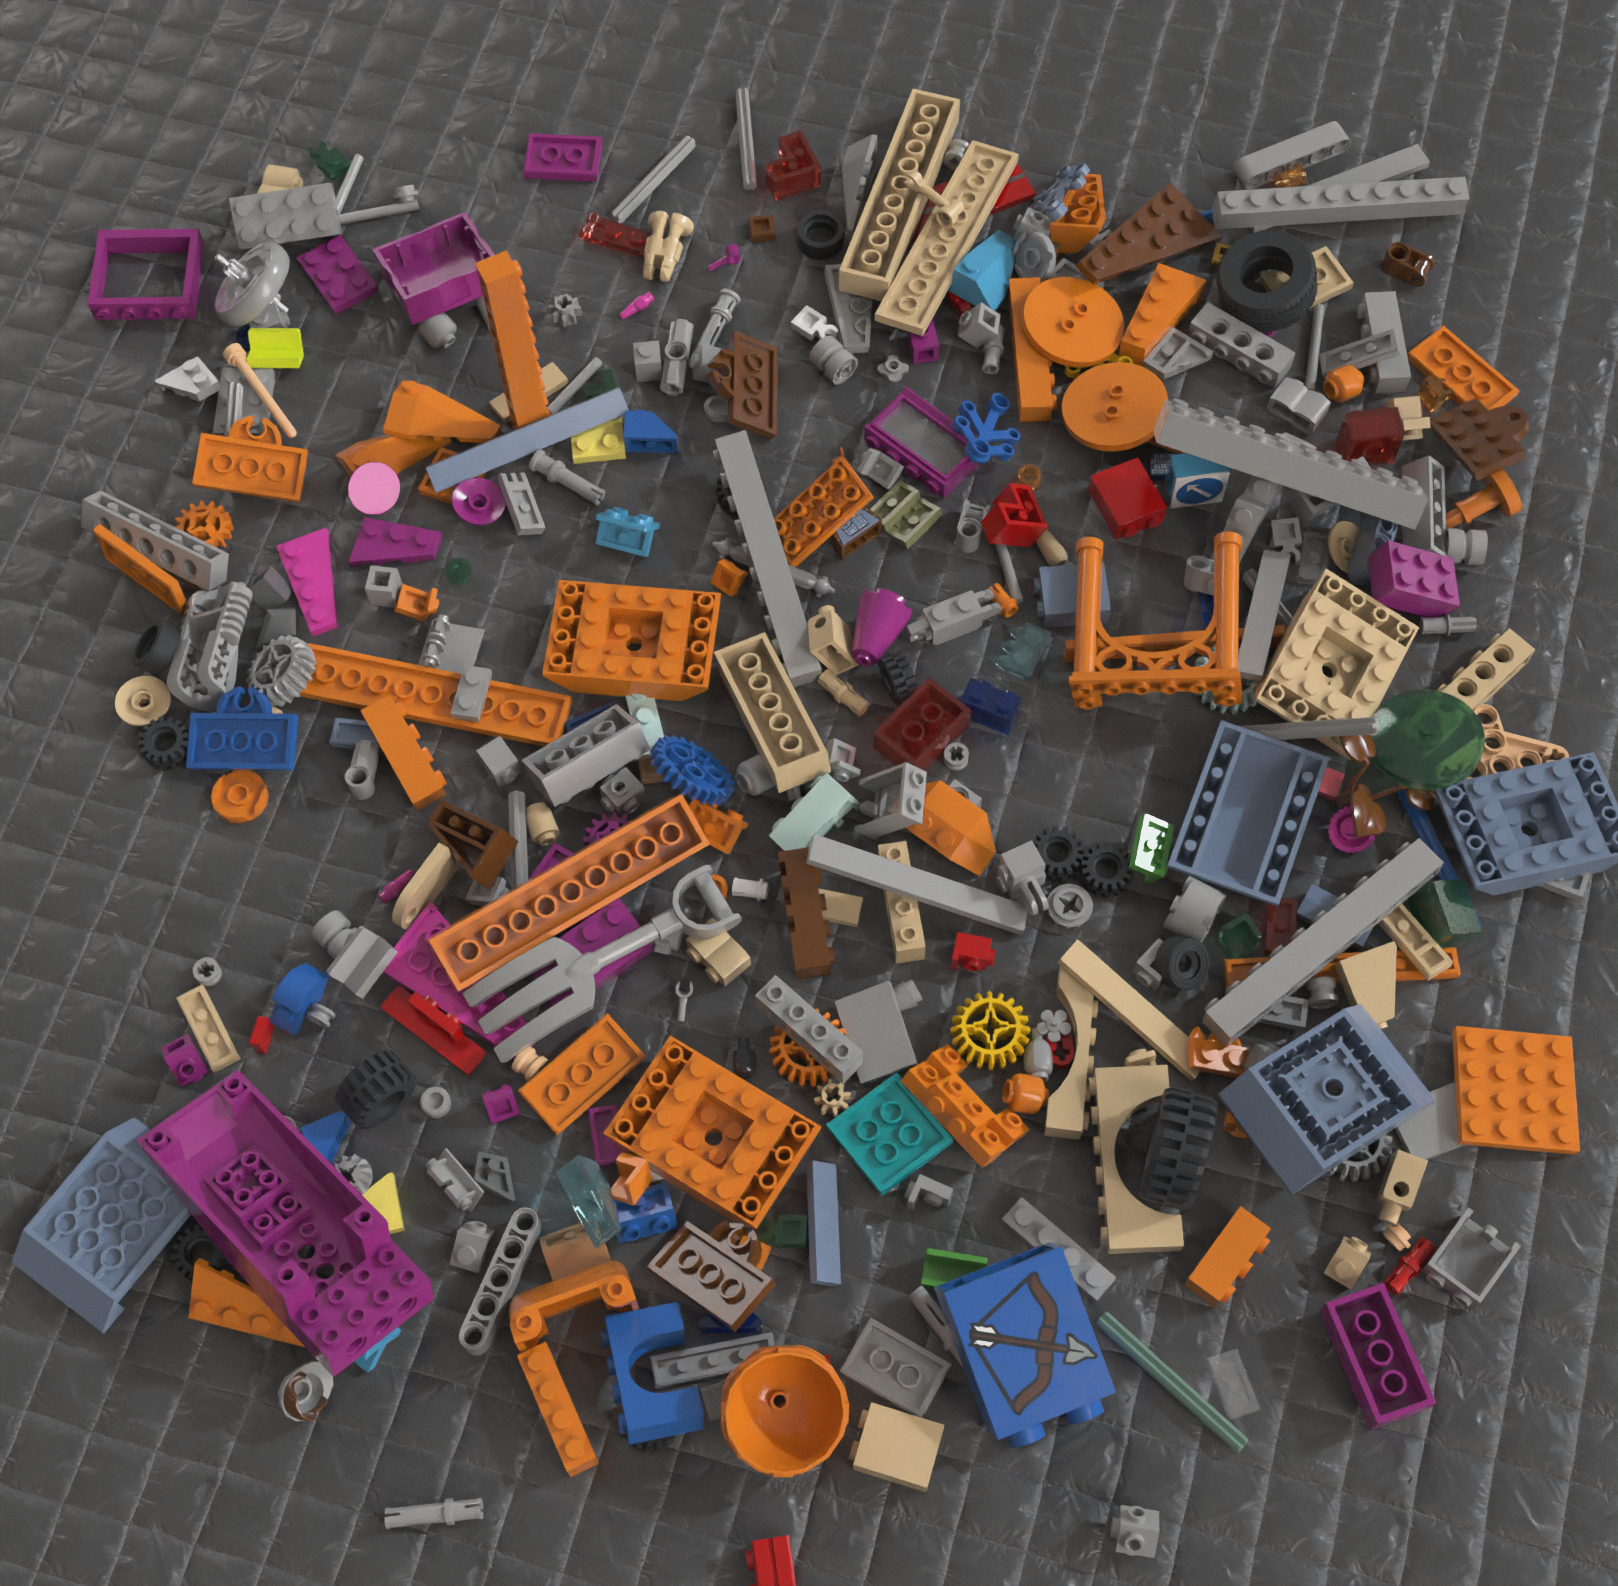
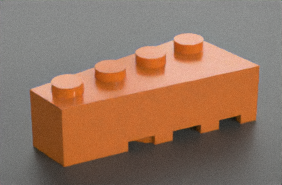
(1162, 306)

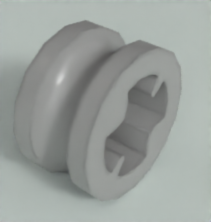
(953, 748)
(215, 976)
(320, 1015)

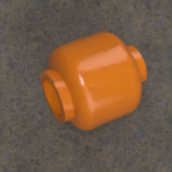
(1343, 383)
(1025, 1094)

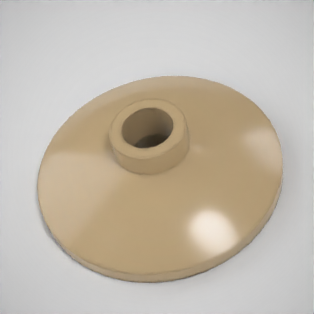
(1341, 543)
(138, 692)

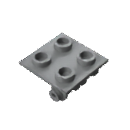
(450, 645)

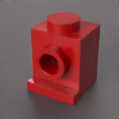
(972, 952)

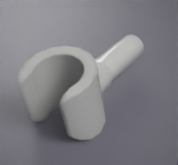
(683, 996)

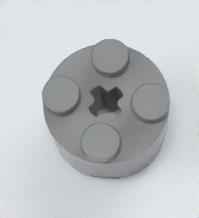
(1194, 910)

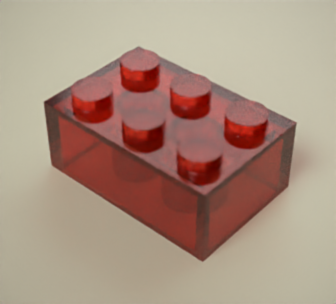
(922, 727)

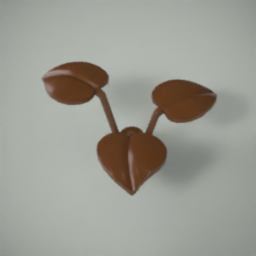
(1368, 815)

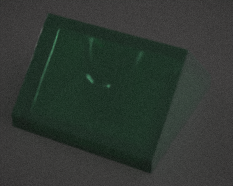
(1445, 911)

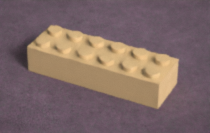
(772, 712)

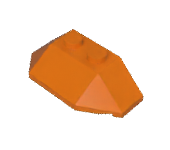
(955, 827)

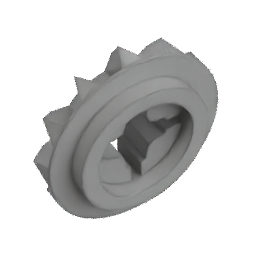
(1066, 894)
(360, 1170)

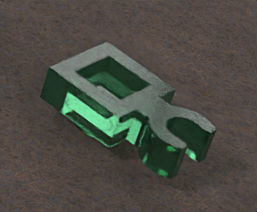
(330, 162)
(788, 1232)

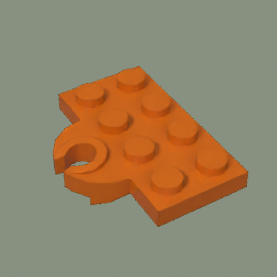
(251, 463)

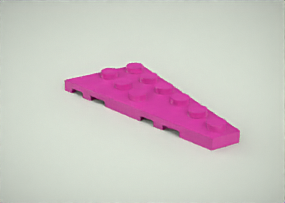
(420, 972)

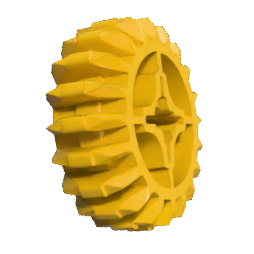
(1001, 1030)

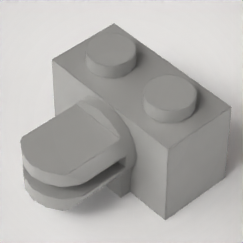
(1022, 875)

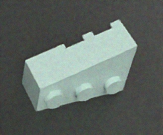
(814, 814)

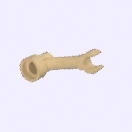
(948, 211)

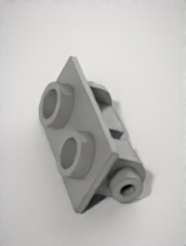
(461, 1186)

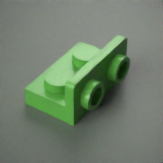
(1152, 847)

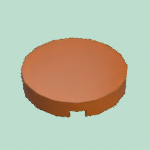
(239, 796)

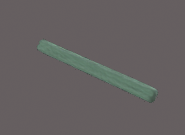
(1172, 1382)

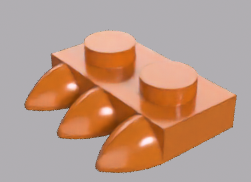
(1213, 1056)

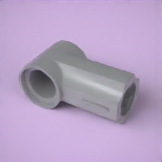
(363, 768)

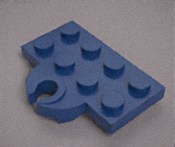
(242, 736)

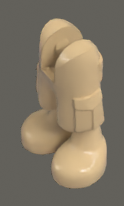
(666, 252)

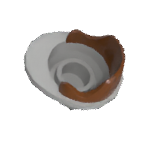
(305, 1391)

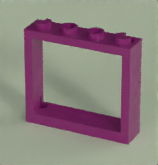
(147, 241)

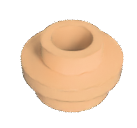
(1397, 1236)

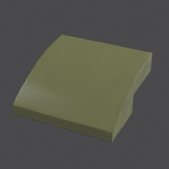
(905, 514)

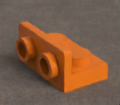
(719, 826)

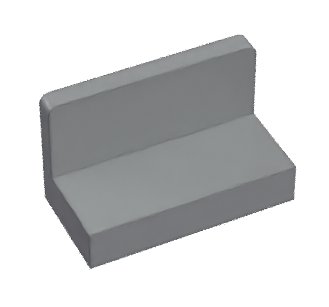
(362, 961)

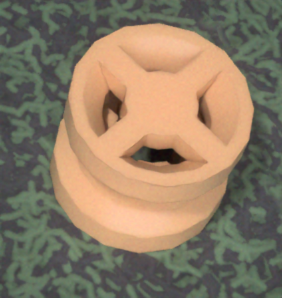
(529, 1063)

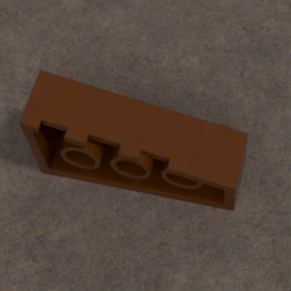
(804, 914)

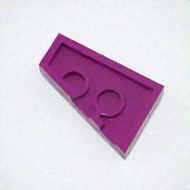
(389, 541)

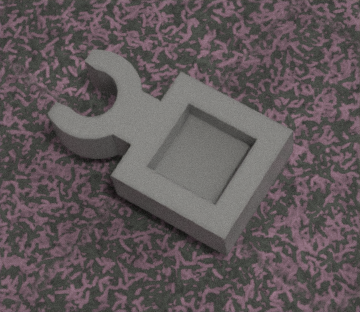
(1287, 536)

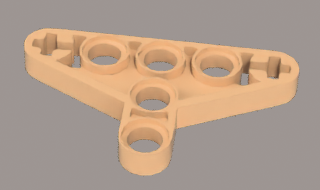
(1512, 746)

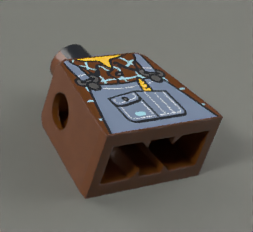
(856, 532)

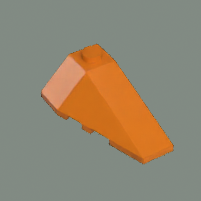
(426, 412)

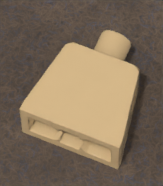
(831, 640)
(1404, 1173)

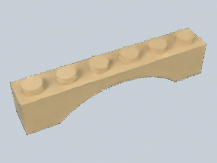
(1065, 1106)

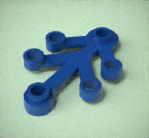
(978, 448)

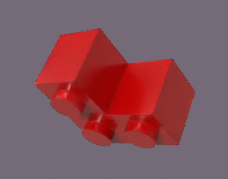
(1014, 518)

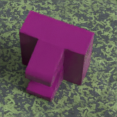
(500, 1104)

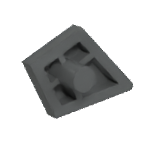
(277, 623)
(494, 1175)

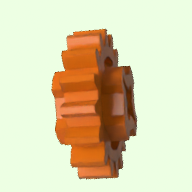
(204, 523)

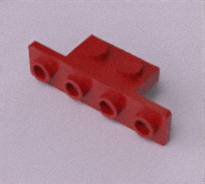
(434, 1028)

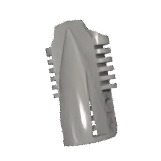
(209, 645)

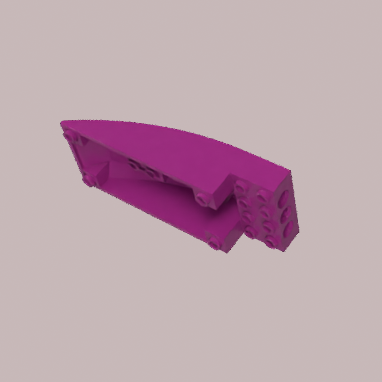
(266, 1196)

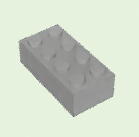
(286, 215)
(586, 755)

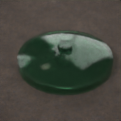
(1427, 739)

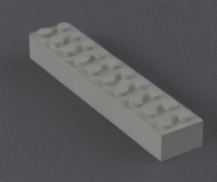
(1289, 463)

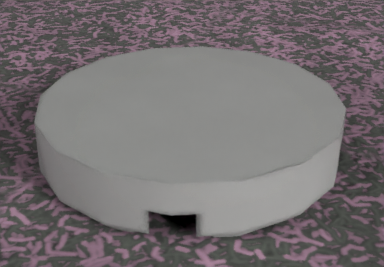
(1034, 256)

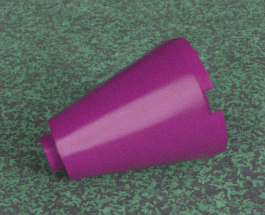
(878, 623)

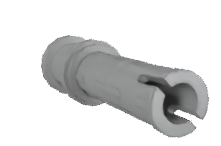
(720, 315)
(556, 472)

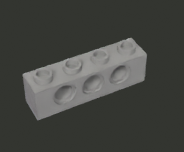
(1241, 345)
(809, 1029)

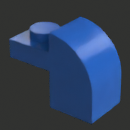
(294, 996)

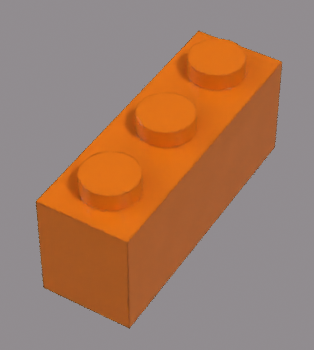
(1229, 1258)

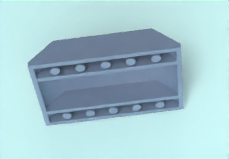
(1248, 813)

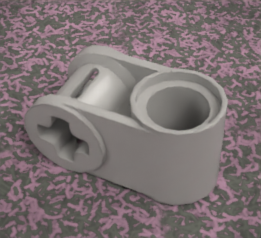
(970, 524)
(1199, 574)

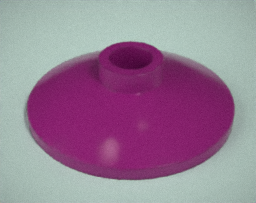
(481, 492)

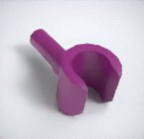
(732, 257)

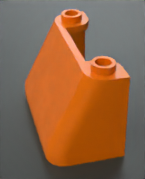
(535, 1305)

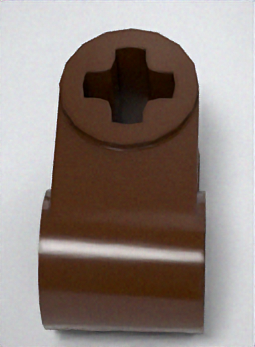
(1405, 263)

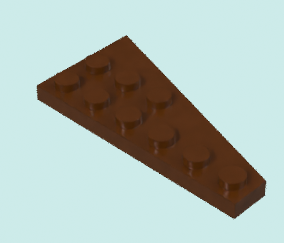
(1151, 235)

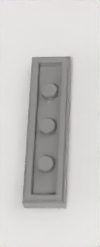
(704, 1361)

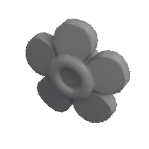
(1053, 1025)

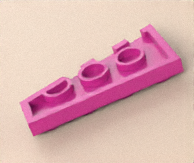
(311, 576)

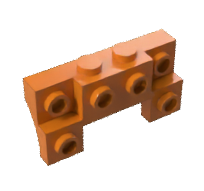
(960, 1109)

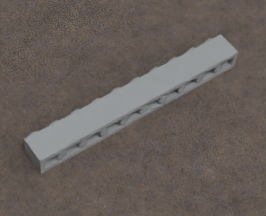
(1339, 202)
(768, 557)
(1321, 942)

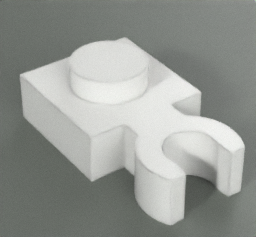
(812, 324)

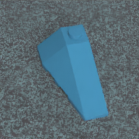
(985, 271)

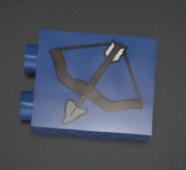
(1026, 1344)

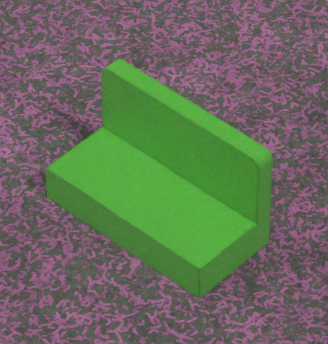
(945, 1266)

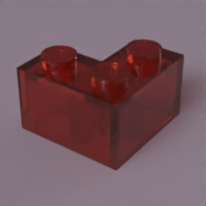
(795, 170)

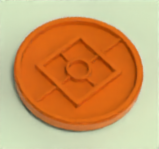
(1072, 322)
(1113, 406)

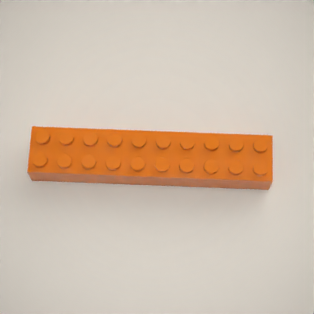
(567, 892)

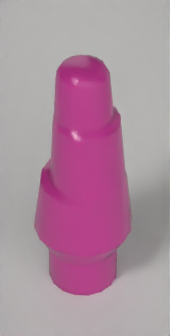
(638, 304)
(393, 888)

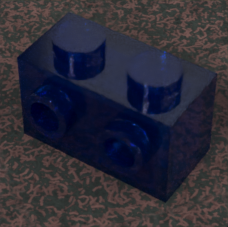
(991, 705)

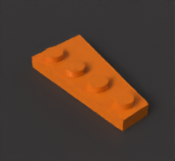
(233, 1305)

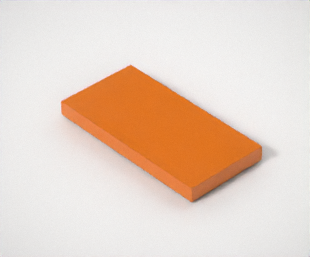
(1463, 370)
(140, 569)
(581, 1074)

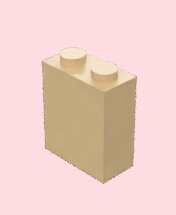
(896, 1446)

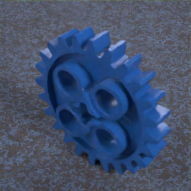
(692, 770)

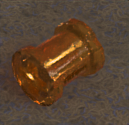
(1290, 177)

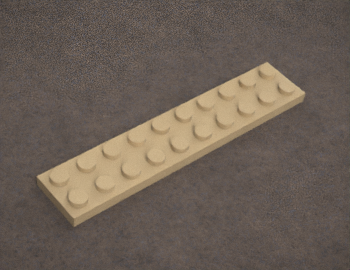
(938, 250)

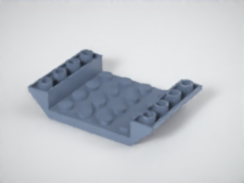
(101, 1227)

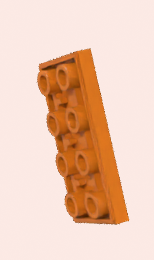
(820, 511)

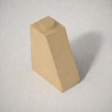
(1371, 981)

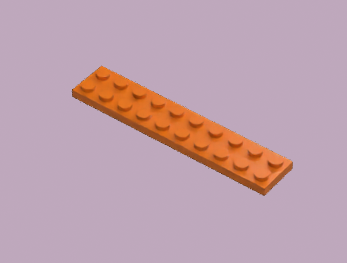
(429, 694)

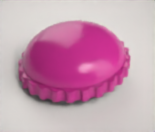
(1342, 832)

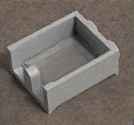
(897, 800)
(1469, 1261)

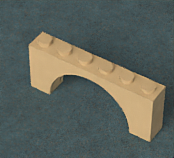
(1128, 1223)

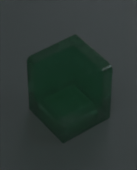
(597, 389)
(1240, 937)

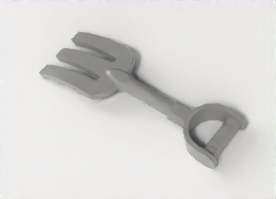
(577, 970)

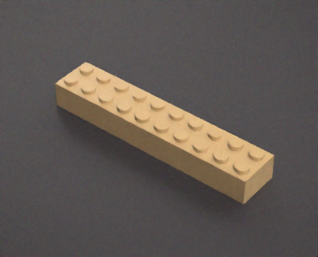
(892, 208)

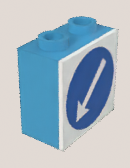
(1194, 481)

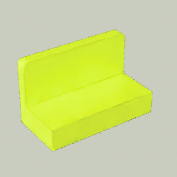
(275, 348)

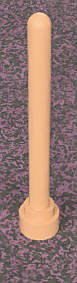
(236, 357)

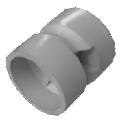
(833, 359)
(1468, 546)
(333, 932)

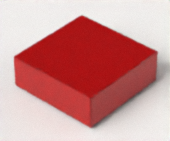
(261, 1034)

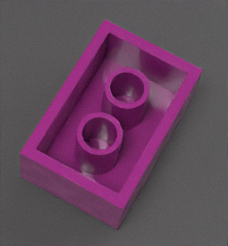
(1413, 580)

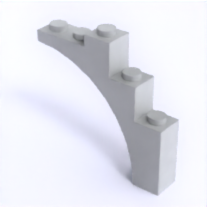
(1253, 506)

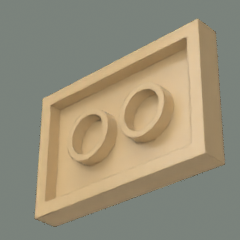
(1331, 277)

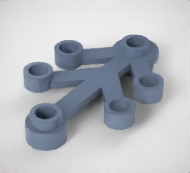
(1068, 179)

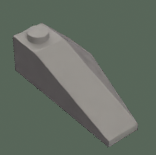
(858, 172)

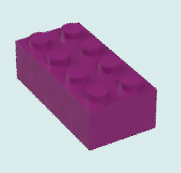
(594, 933)
(1377, 1356)

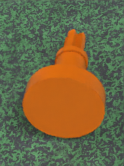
(1498, 492)

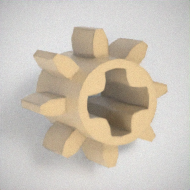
(831, 1090)

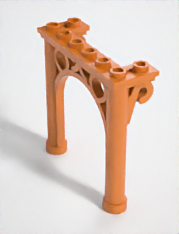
(1218, 675)

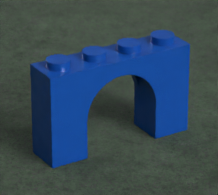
(646, 1413)

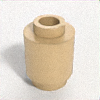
(541, 824)

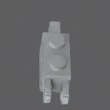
(953, 617)

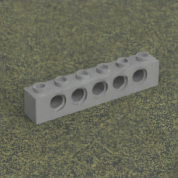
(157, 540)

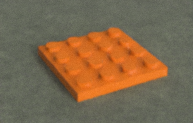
(1515, 1090)

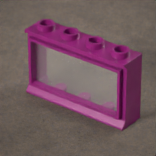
(922, 442)

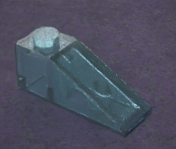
(590, 1198)

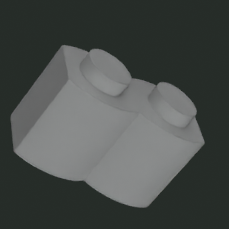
(1298, 405)

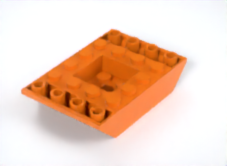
(600, 620)
(685, 1100)

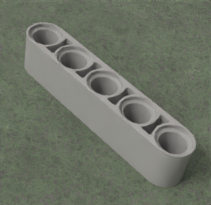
(1304, 149)
(500, 1295)

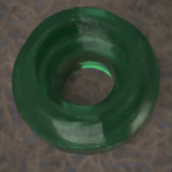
(461, 576)

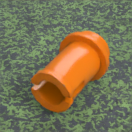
(1008, 604)

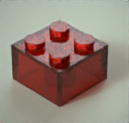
(1371, 434)

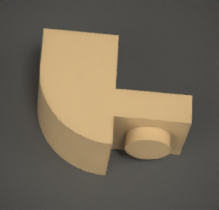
(1410, 414)

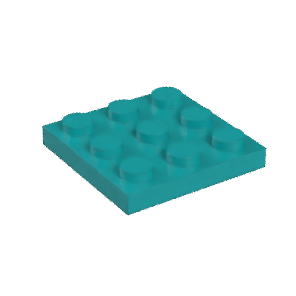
(889, 1134)

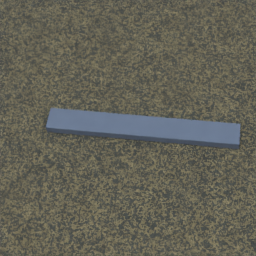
(526, 439)

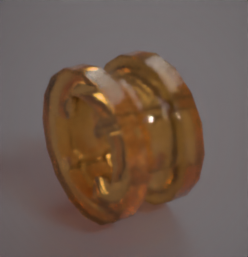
(1029, 469)

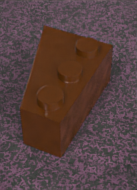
(473, 841)

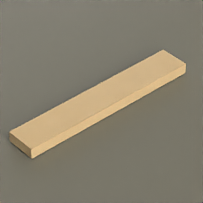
(1128, 1005)

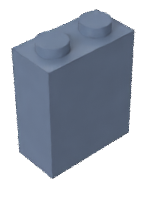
(1059, 595)

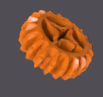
(782, 1050)

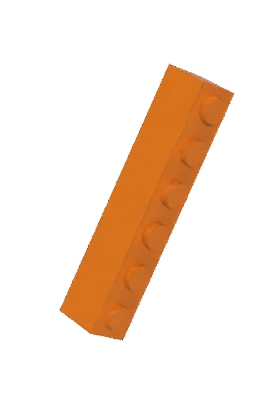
(1030, 366)

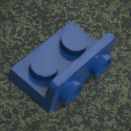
(648, 1216)

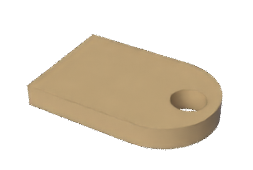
(424, 886)

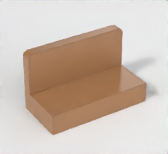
(571, 1251)

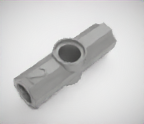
(675, 368)

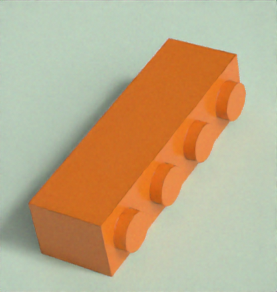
(404, 752)
(558, 1409)

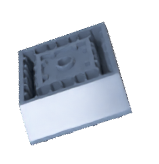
(1563, 804)
(1301, 1125)

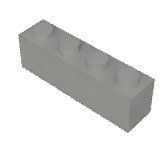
(1379, 314)
(1431, 528)

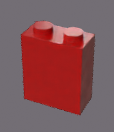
(1127, 499)

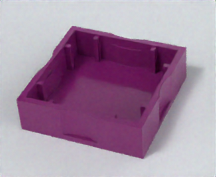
(434, 267)

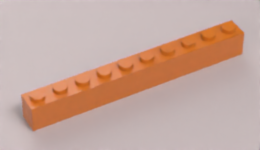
(512, 338)

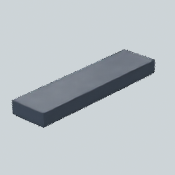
(823, 1223)

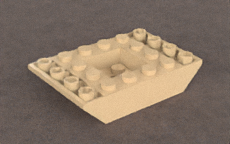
(1349, 635)

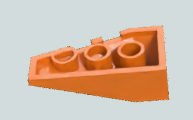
(1083, 218)
(390, 450)

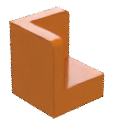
(633, 1179)

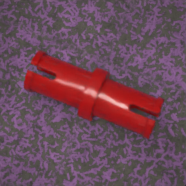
(1409, 1266)

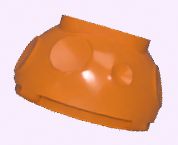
(789, 1435)

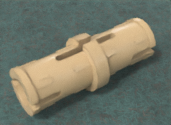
(843, 692)

